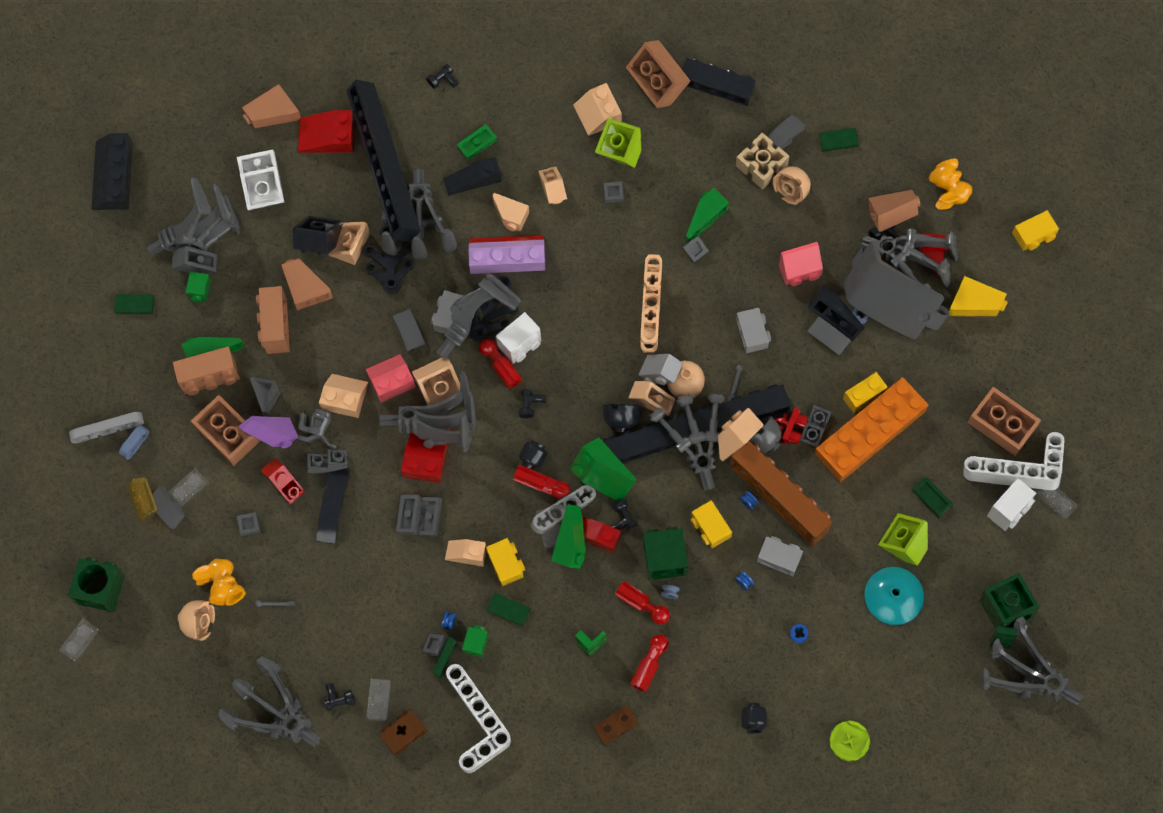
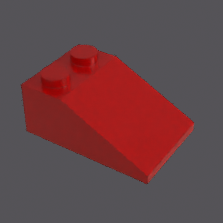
(327, 132)
(422, 462)

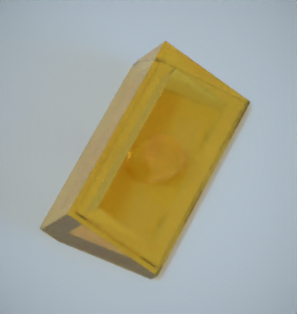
(142, 498)

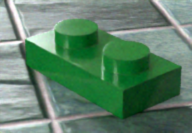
(476, 142)

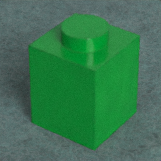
(198, 287)
(475, 641)

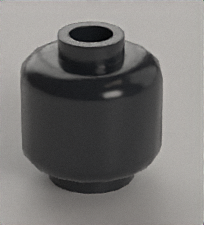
(532, 454)
(754, 718)

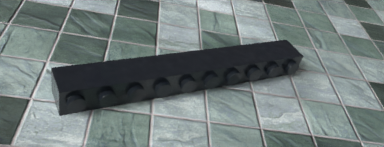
(383, 161)
(657, 439)

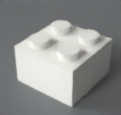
(519, 338)
(1011, 504)

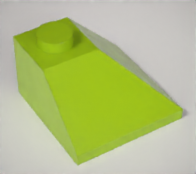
(620, 142)
(906, 538)

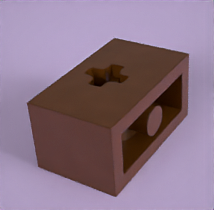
(615, 725)
(397, 742)

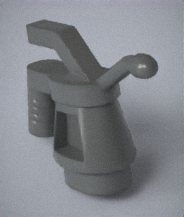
(319, 422)

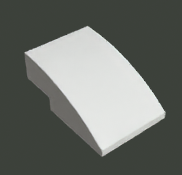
(260, 179)

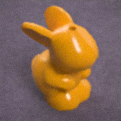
(947, 178)
(224, 587)

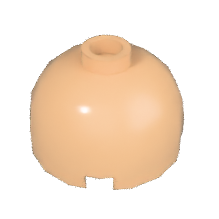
(793, 184)
(689, 380)
(196, 618)

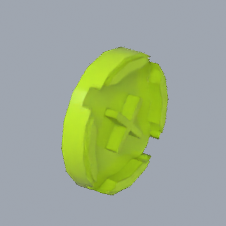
(849, 741)

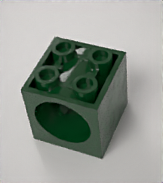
(665, 553)
(105, 599)
(1009, 601)

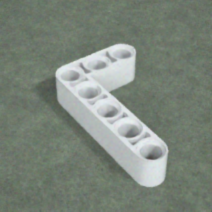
(1021, 469)
(481, 717)

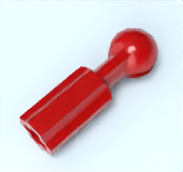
(500, 363)
(541, 482)
(640, 601)
(649, 664)

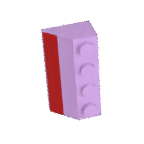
(506, 254)

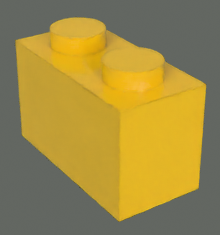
(1035, 231)
(864, 392)
(711, 524)
(505, 562)

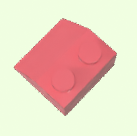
(801, 264)
(390, 378)

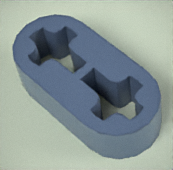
(134, 442)

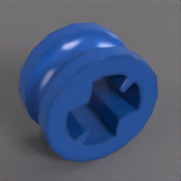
(749, 500)
(744, 580)
(449, 620)
(805, 633)

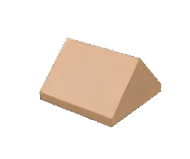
(351, 242)

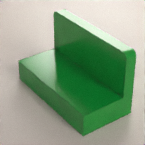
(587, 645)

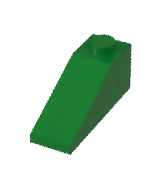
(709, 209)
(202, 345)
(570, 542)

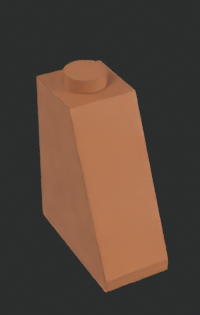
(270, 109)
(893, 208)
(304, 284)

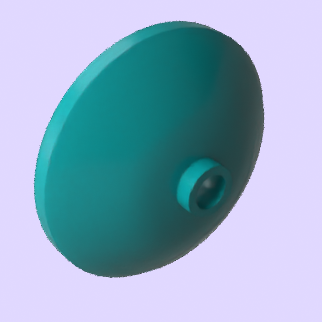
(892, 608)

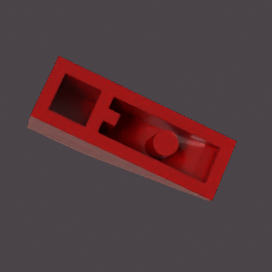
(601, 534)

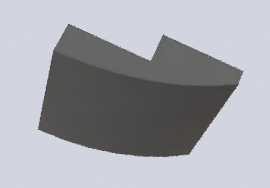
(419, 515)

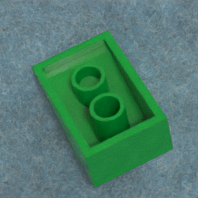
(602, 470)

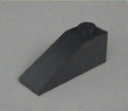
(474, 176)
(835, 312)

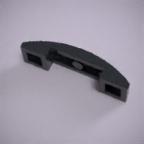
(332, 506)

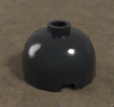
(621, 416)

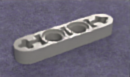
(106, 427)
(561, 507)

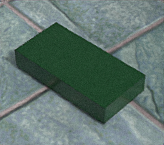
(838, 139)
(134, 304)
(932, 497)
(508, 609)
(1005, 634)
(444, 658)

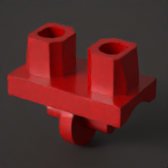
(796, 419)

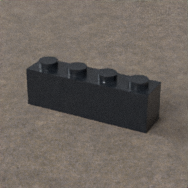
(719, 82)

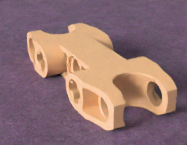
(650, 314)

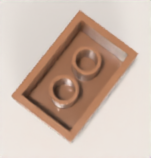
(657, 74)
(273, 320)
(206, 371)
(1004, 421)
(220, 427)

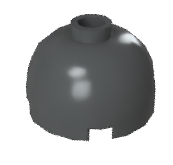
(768, 436)

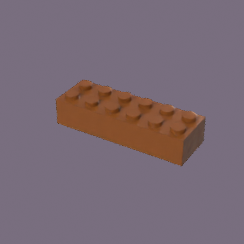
(781, 493)

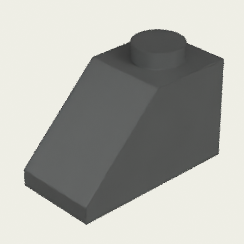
(193, 260)

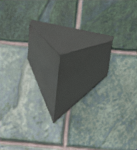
(266, 392)

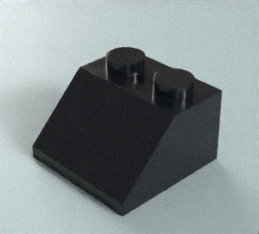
(316, 235)

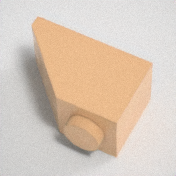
(553, 185)
(512, 213)
(651, 396)
(466, 552)

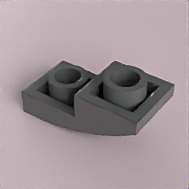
(784, 133)
(408, 330)
(828, 335)
(815, 426)
(329, 462)
(167, 509)

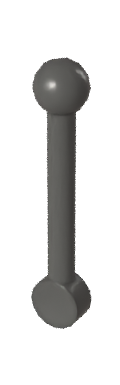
(739, 368)
(258, 603)

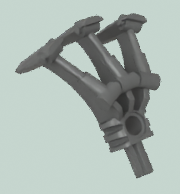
(203, 233)
(418, 248)
(903, 249)
(465, 308)
(431, 423)
(696, 437)
(1030, 674)
(283, 721)

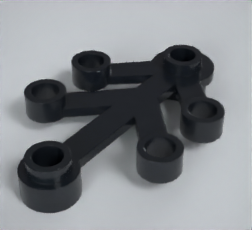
(389, 264)
(489, 313)

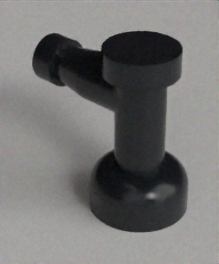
(433, 80)
(874, 233)
(526, 411)
(628, 520)
(333, 701)

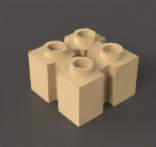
(752, 161)

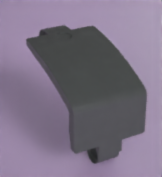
(891, 295)

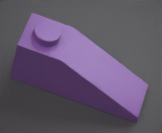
(271, 430)

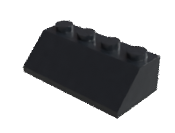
(112, 172)

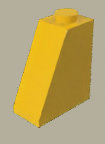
(977, 300)

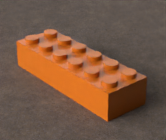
(871, 429)

